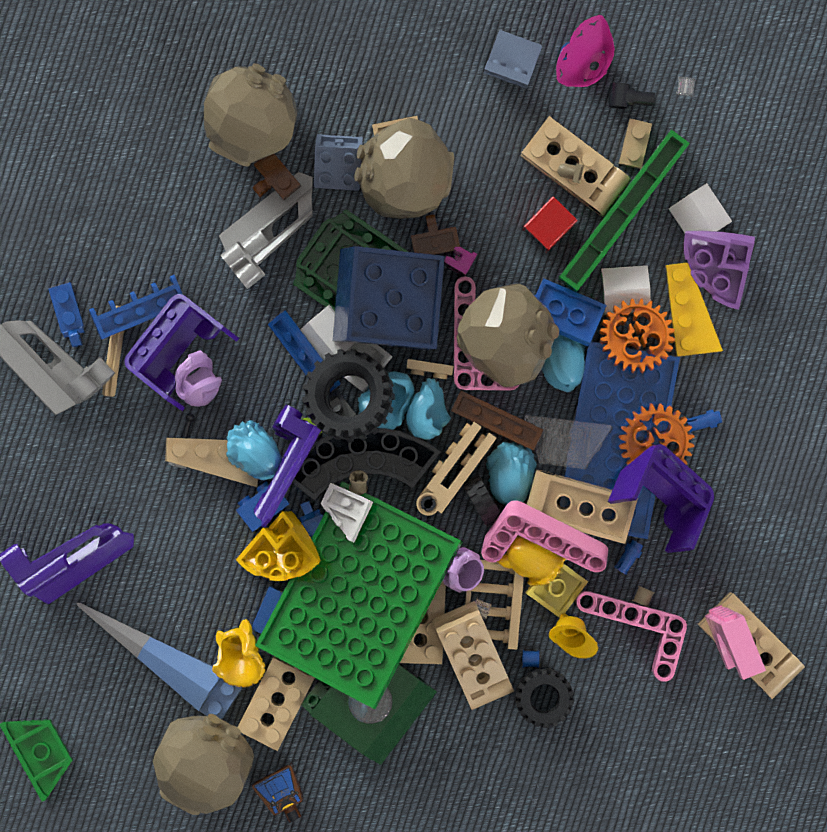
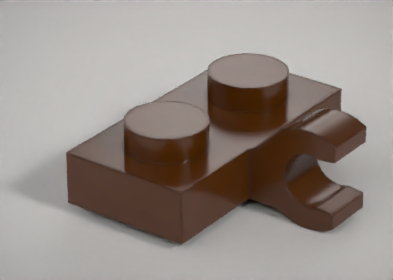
(275, 176)
(435, 240)

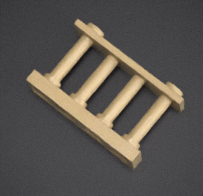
(511, 612)

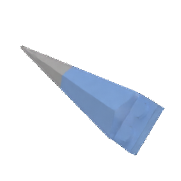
(182, 672)

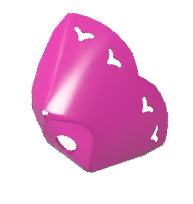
(584, 51)

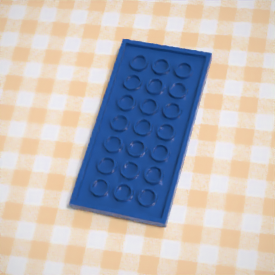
(609, 398)

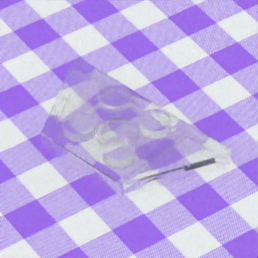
(568, 441)

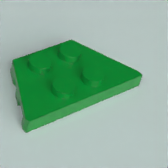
(39, 752)

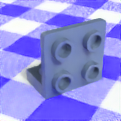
(513, 59)
(336, 162)

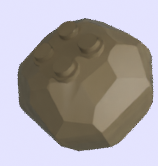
(248, 114)
(405, 170)
(507, 334)
(202, 764)

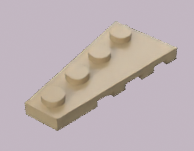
(207, 457)

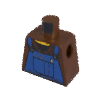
(281, 792)

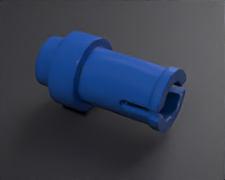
(706, 420)
(631, 552)

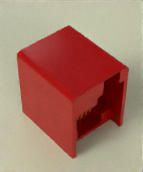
(550, 223)

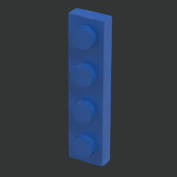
(296, 343)

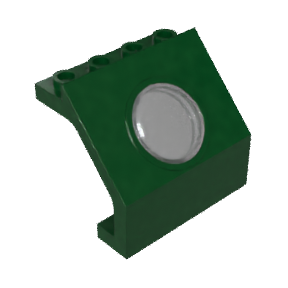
(369, 729)

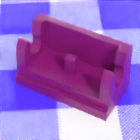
(463, 262)

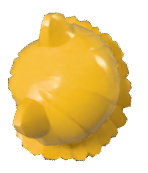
(532, 561)
(238, 657)

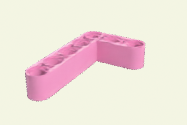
(459, 367)
(546, 532)
(641, 621)

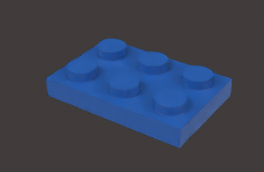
(572, 312)

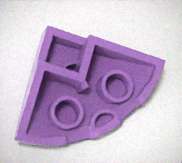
(719, 263)

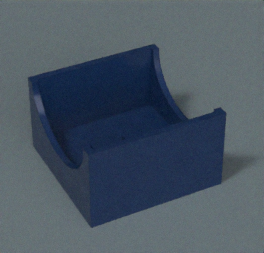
(388, 298)

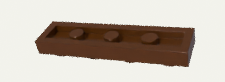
(497, 420)

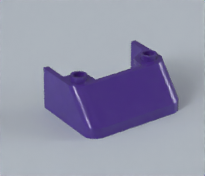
(166, 342)
(676, 485)

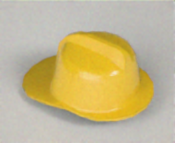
(573, 638)

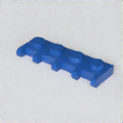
(134, 312)

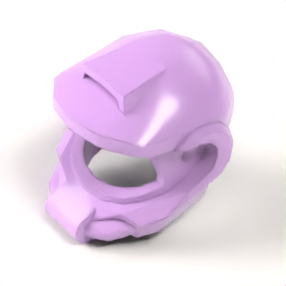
(202, 385)
(464, 571)

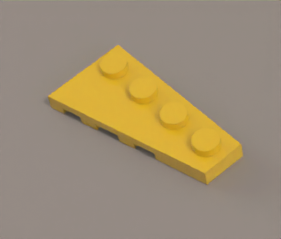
(689, 315)

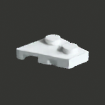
(346, 510)

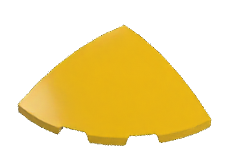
(280, 550)

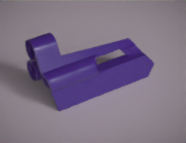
(302, 438)
(55, 573)

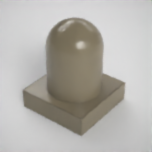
(571, 171)

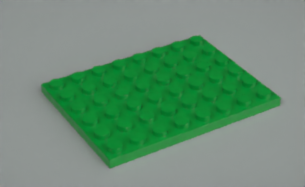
(361, 602)

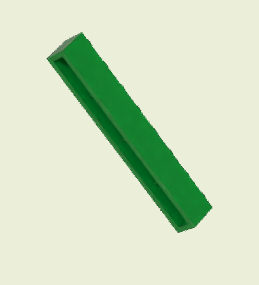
(623, 211)

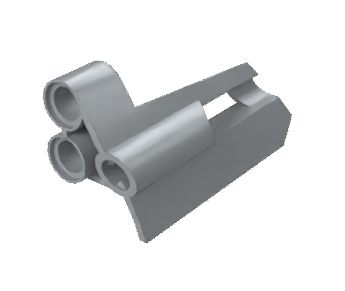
(251, 236)
(57, 383)

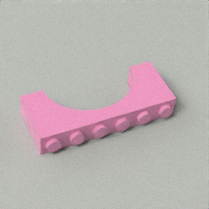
(735, 641)

